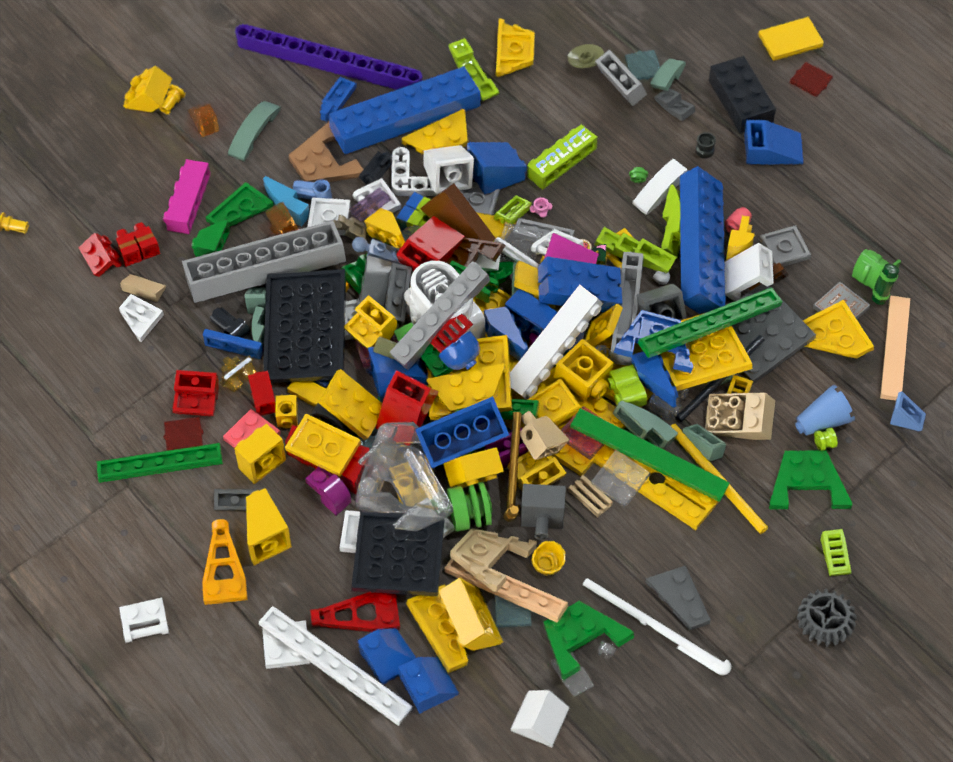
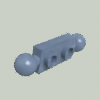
(376, 249)

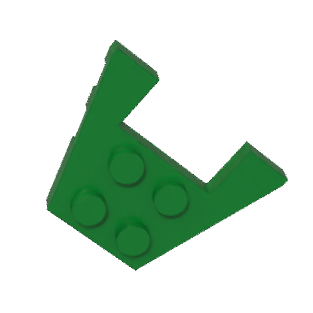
(808, 472)
(578, 627)

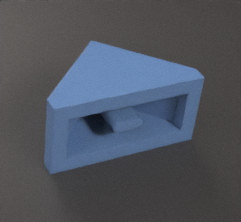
(907, 413)

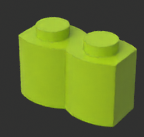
(627, 386)

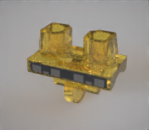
(230, 378)

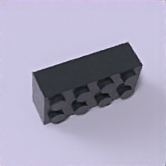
(741, 92)

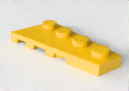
(438, 630)

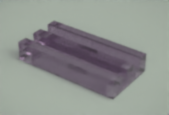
(370, 204)

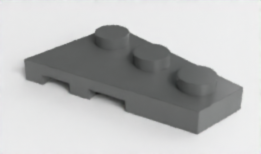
(681, 595)

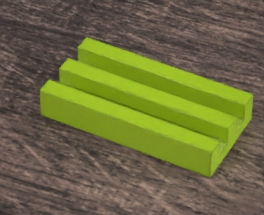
(516, 211)

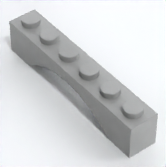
(630, 283)
(418, 338)

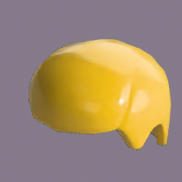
(548, 558)

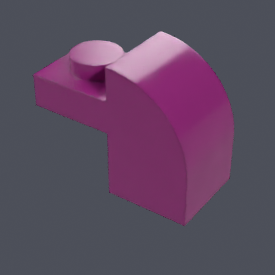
(331, 488)

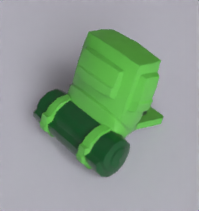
(876, 274)

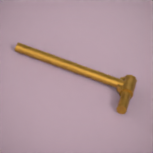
(512, 510)

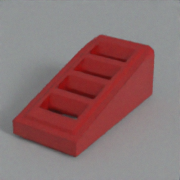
(438, 344)

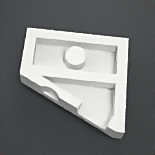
(140, 316)

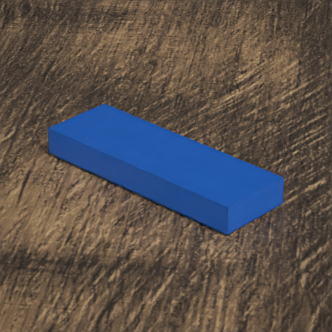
(233, 344)

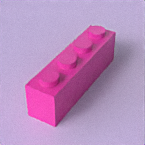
(187, 196)

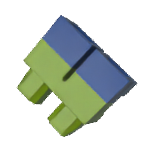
(411, 213)

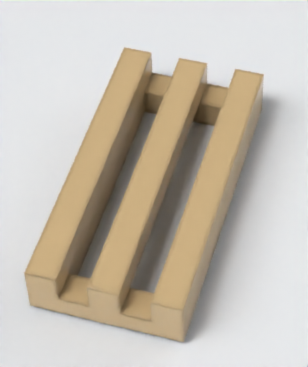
(579, 484)

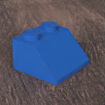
(427, 682)

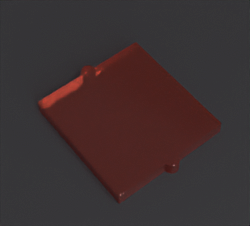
(811, 79)
(183, 433)

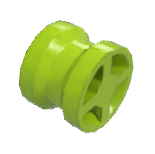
(825, 439)

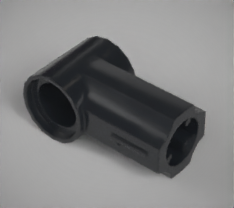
(229, 323)

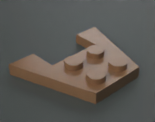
(316, 163)

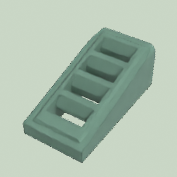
(708, 444)

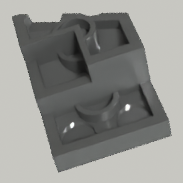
(375, 280)

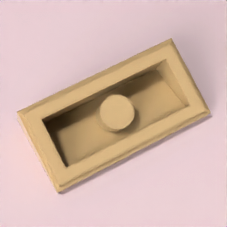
(142, 287)

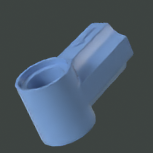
(311, 190)

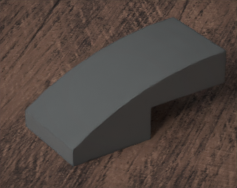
(673, 103)

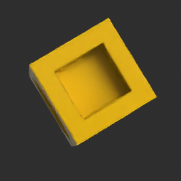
(284, 404)

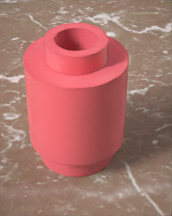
(734, 220)

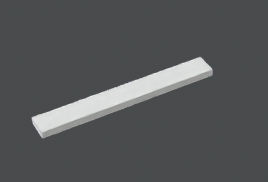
(335, 665)

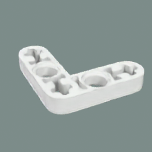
(404, 179)

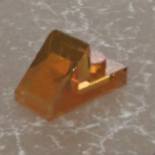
(281, 219)

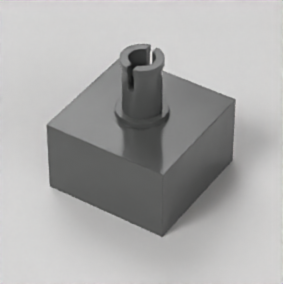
(663, 301)
(543, 508)

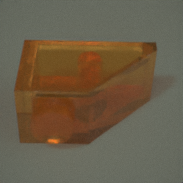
(204, 119)

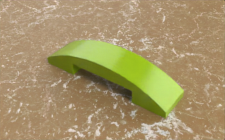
(464, 57)

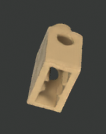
(541, 436)

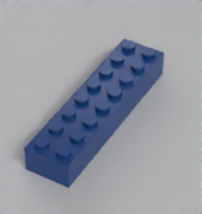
(404, 110)
(702, 241)

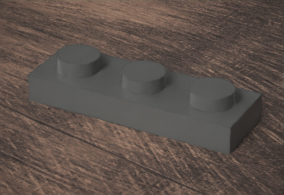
(398, 284)

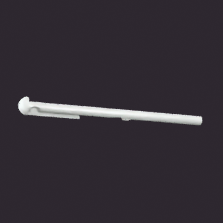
(685, 646)

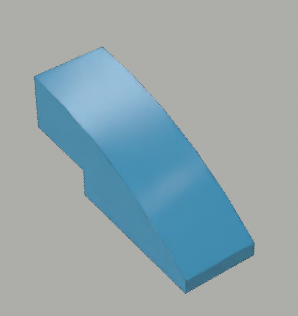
(280, 193)

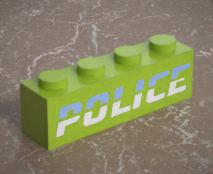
(561, 156)

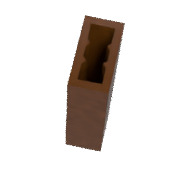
(455, 210)

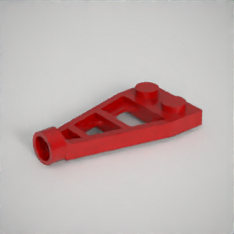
(385, 606)

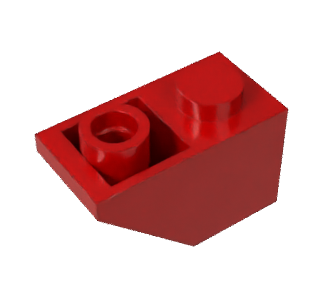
(262, 393)

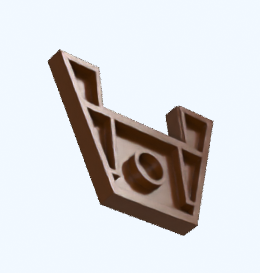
(470, 250)

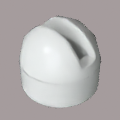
(661, 277)

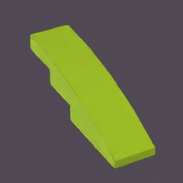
(653, 256)

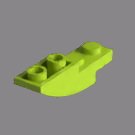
(671, 214)

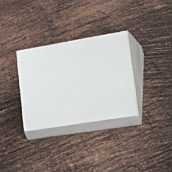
(540, 717)

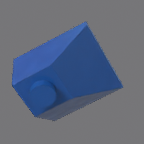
(384, 653)

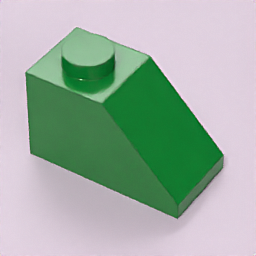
(211, 239)

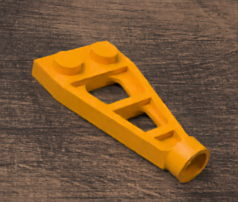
(227, 589)

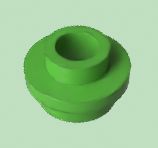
(638, 175)

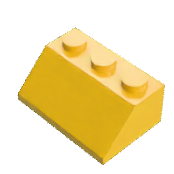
(469, 615)

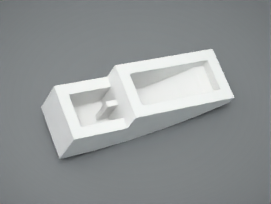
(658, 187)

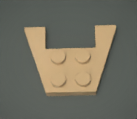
(482, 549)

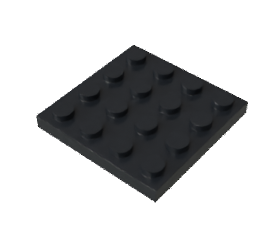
(396, 558)

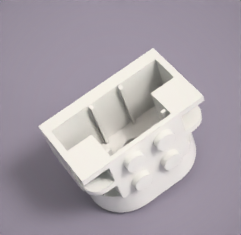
(428, 284)

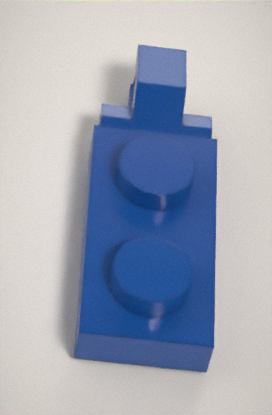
(337, 97)

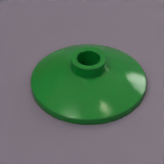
(505, 269)

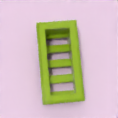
(833, 539)

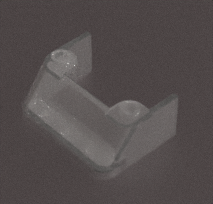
(413, 482)
(368, 492)

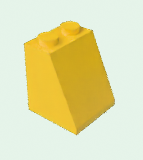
(265, 527)

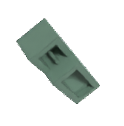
(645, 424)

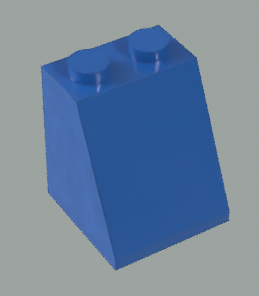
(495, 165)
(384, 368)

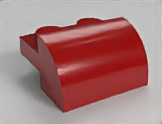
(195, 393)

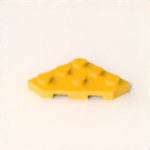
(838, 332)

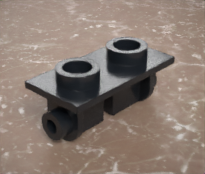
(376, 168)

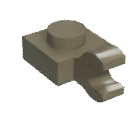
(352, 227)

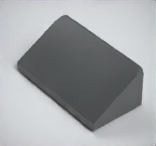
(231, 498)

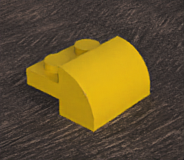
(741, 239)
(371, 322)
(539, 472)

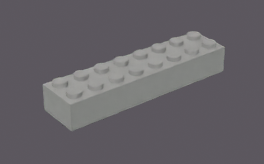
(250, 263)

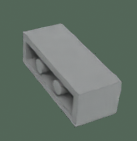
(621, 77)

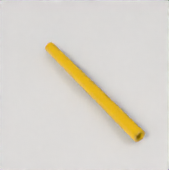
(733, 496)

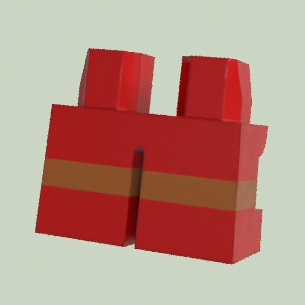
(141, 239)

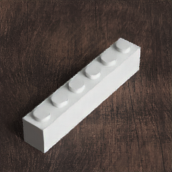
(554, 341)

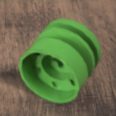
(470, 506)

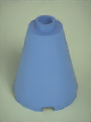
(826, 411)

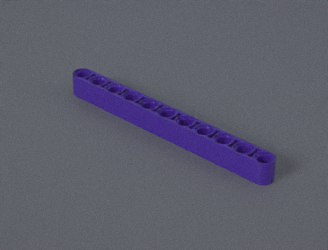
(326, 57)

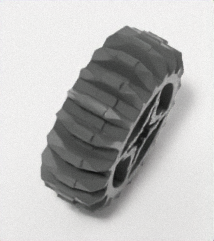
(810, 612)

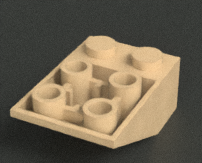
(740, 415)

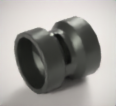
(705, 145)

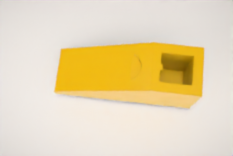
(384, 227)

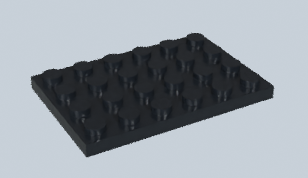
(305, 325)

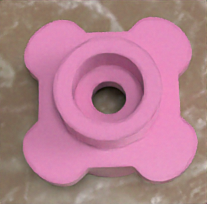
(541, 207)

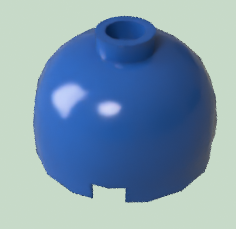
(461, 353)

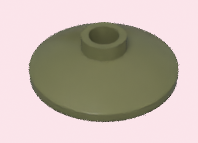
(585, 56)

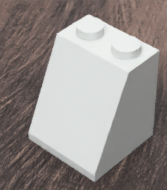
(449, 166)

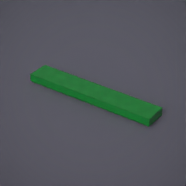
(159, 462)

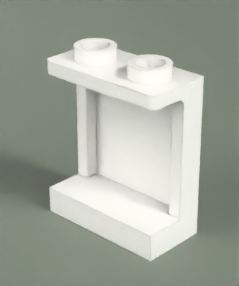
(748, 269)

